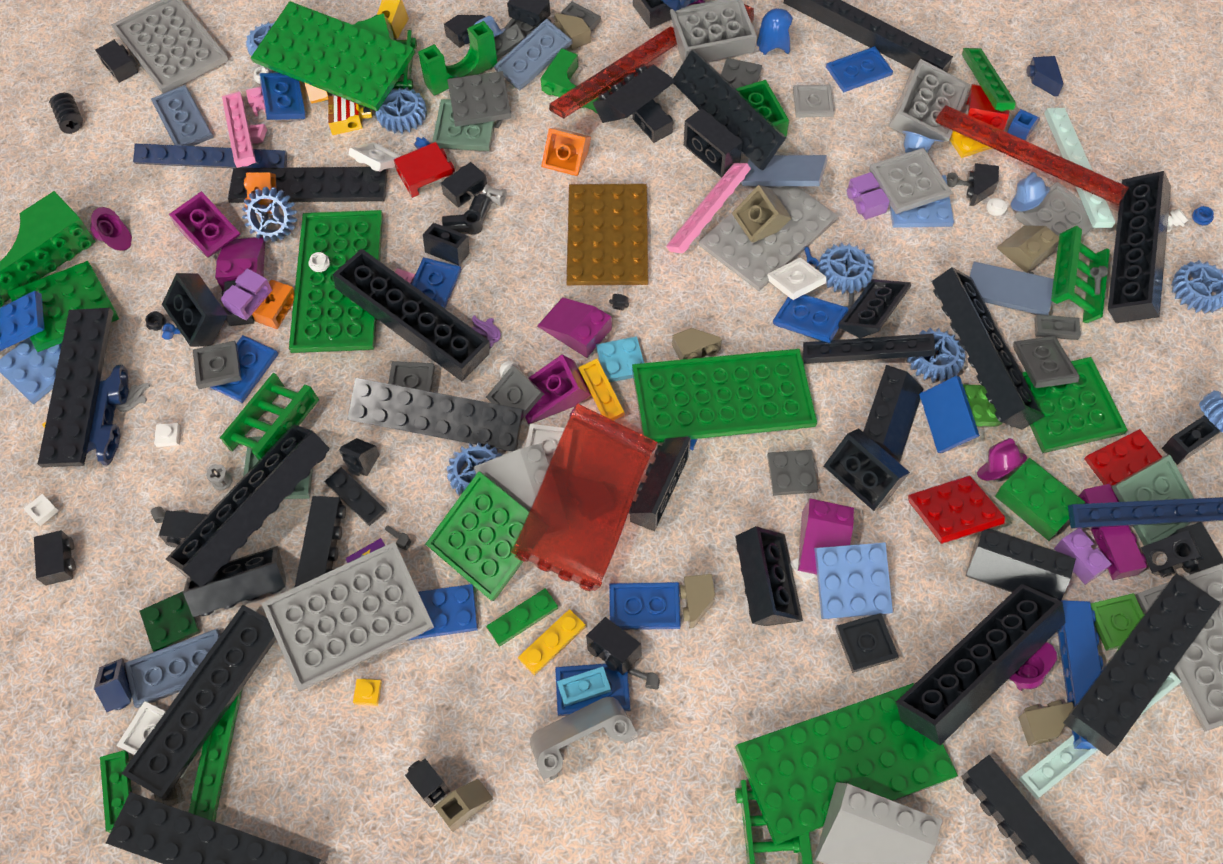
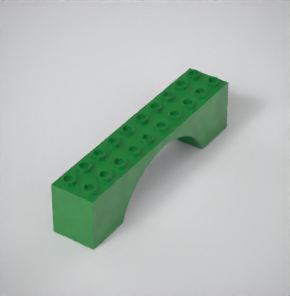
(46, 239)

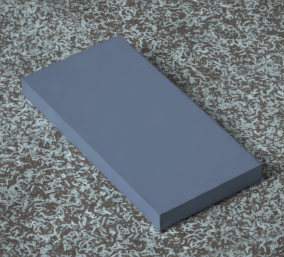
(533, 54)
(182, 117)
(788, 171)
(1013, 288)
(167, 669)

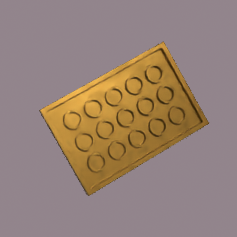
(607, 234)

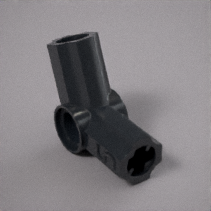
(472, 219)

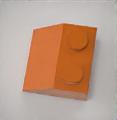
(565, 151)

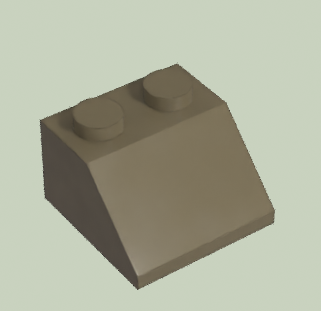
(761, 214)
(1029, 246)

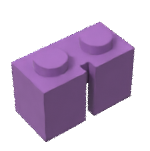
(867, 201)
(247, 294)
(1088, 562)

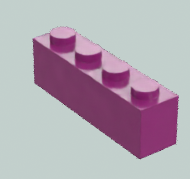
(1115, 542)

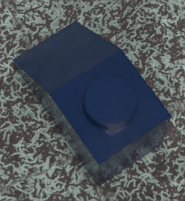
(1045, 74)
(113, 686)

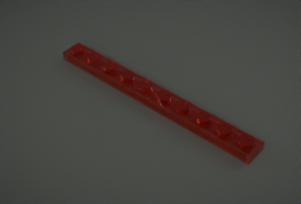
(613, 73)
(1032, 155)

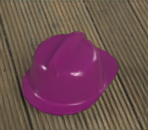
(110, 229)
(1001, 460)
(1035, 669)

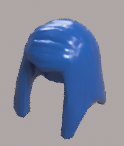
(775, 31)

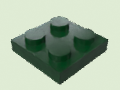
(169, 622)

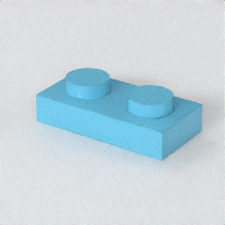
(583, 686)

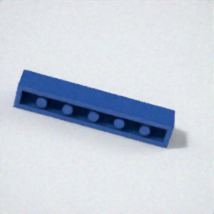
(1079, 655)

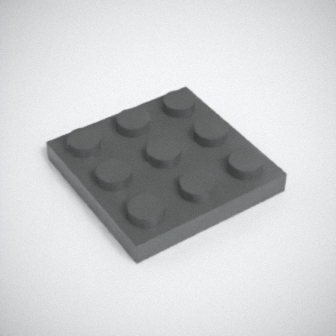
(479, 98)

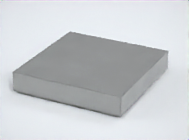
(813, 101)

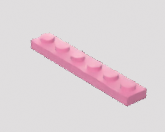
(238, 129)
(708, 207)

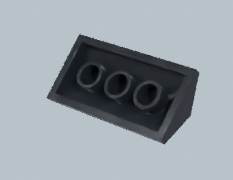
(873, 307)

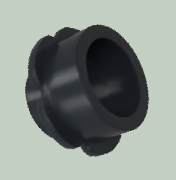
(619, 301)
(155, 316)

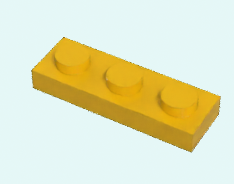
(601, 390)
(551, 642)

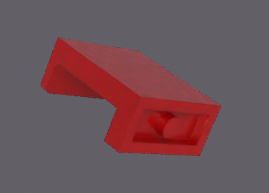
(983, 110)
(423, 167)

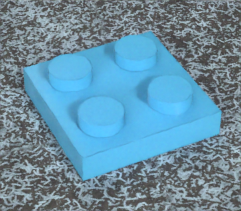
(618, 356)

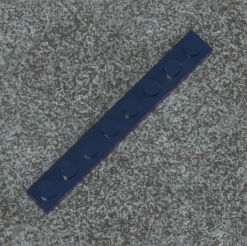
(203, 156)
(1145, 512)

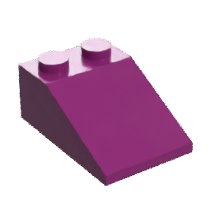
(203, 224)
(239, 256)
(577, 325)
(561, 387)
(823, 526)

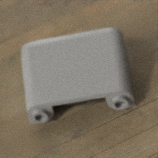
(549, 739)

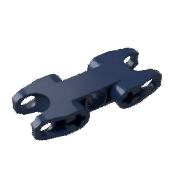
(104, 434)

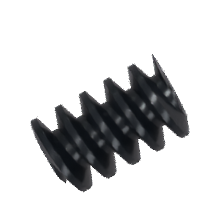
(66, 112)

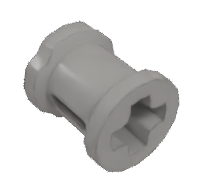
(501, 194)
(217, 482)

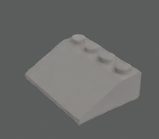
(714, 29)
(924, 98)
(518, 472)
(874, 830)

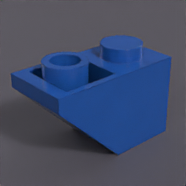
(1023, 124)

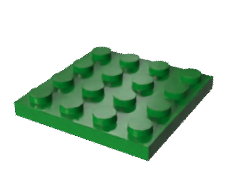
(61, 292)
(1076, 411)
(480, 535)

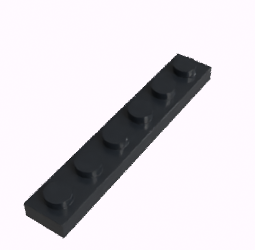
(869, 348)

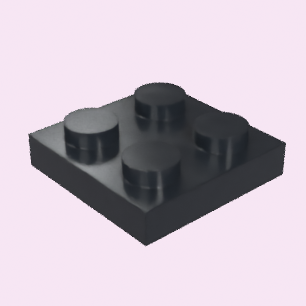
(866, 642)

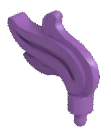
(487, 329)

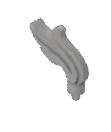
(134, 397)

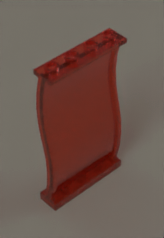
(584, 498)

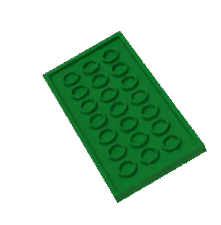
(333, 55)
(321, 314)
(723, 395)
(854, 745)

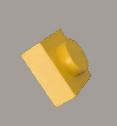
(367, 692)

